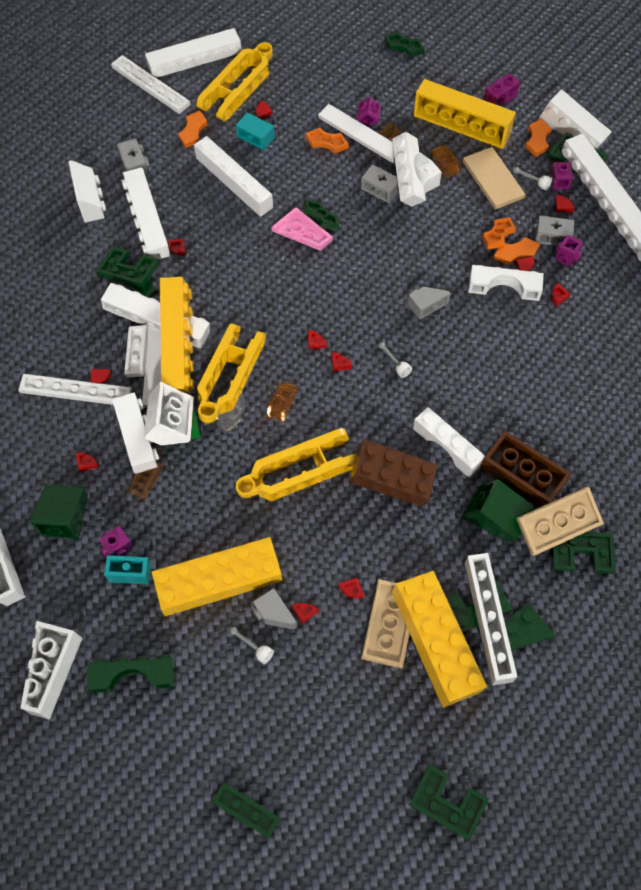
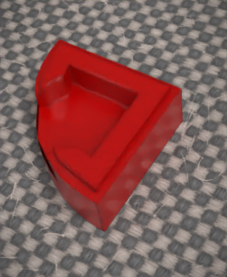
(263, 110)
(563, 204)
(177, 247)
(525, 264)
(559, 294)
(315, 340)
(340, 362)
(100, 375)
(85, 462)
(351, 588)
(304, 611)

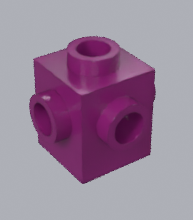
(368, 112)
(569, 250)
(115, 543)

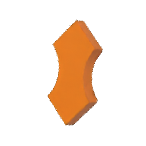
(195, 123)
(539, 131)
(333, 142)
(496, 236)
(520, 250)

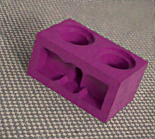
(502, 90)

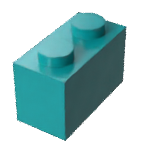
(255, 131)
(128, 570)

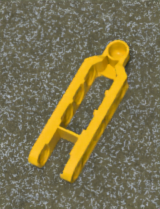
(220, 85)
(230, 353)
(254, 484)

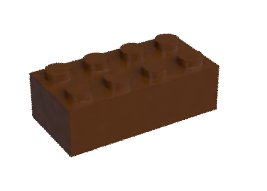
(525, 470)
(393, 473)

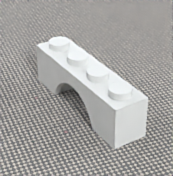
(410, 187)
(526, 283)
(463, 453)

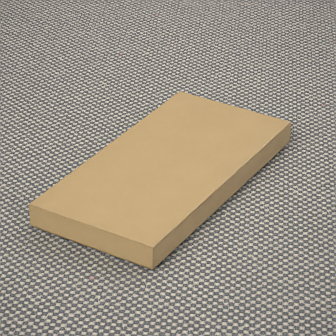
(493, 178)
(560, 521)
(387, 631)

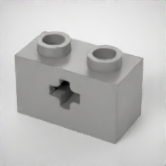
(132, 155)
(380, 184)
(553, 230)

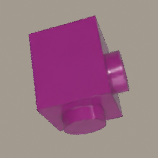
(561, 175)

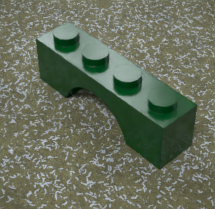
(104, 675)

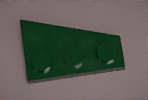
(526, 628)

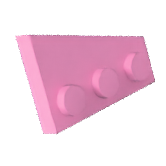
(302, 229)

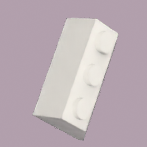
(87, 192)
(168, 416)

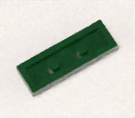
(246, 810)

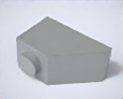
(427, 300)
(273, 611)

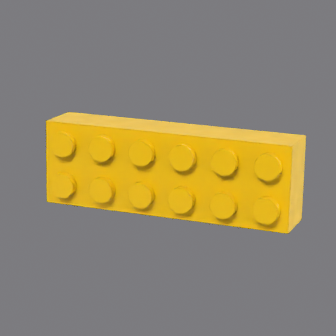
(464, 113)
(176, 333)
(216, 576)
(438, 639)

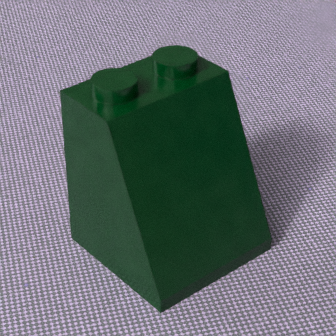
(496, 509)
(60, 511)

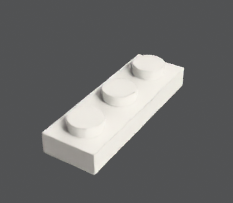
(136, 351)

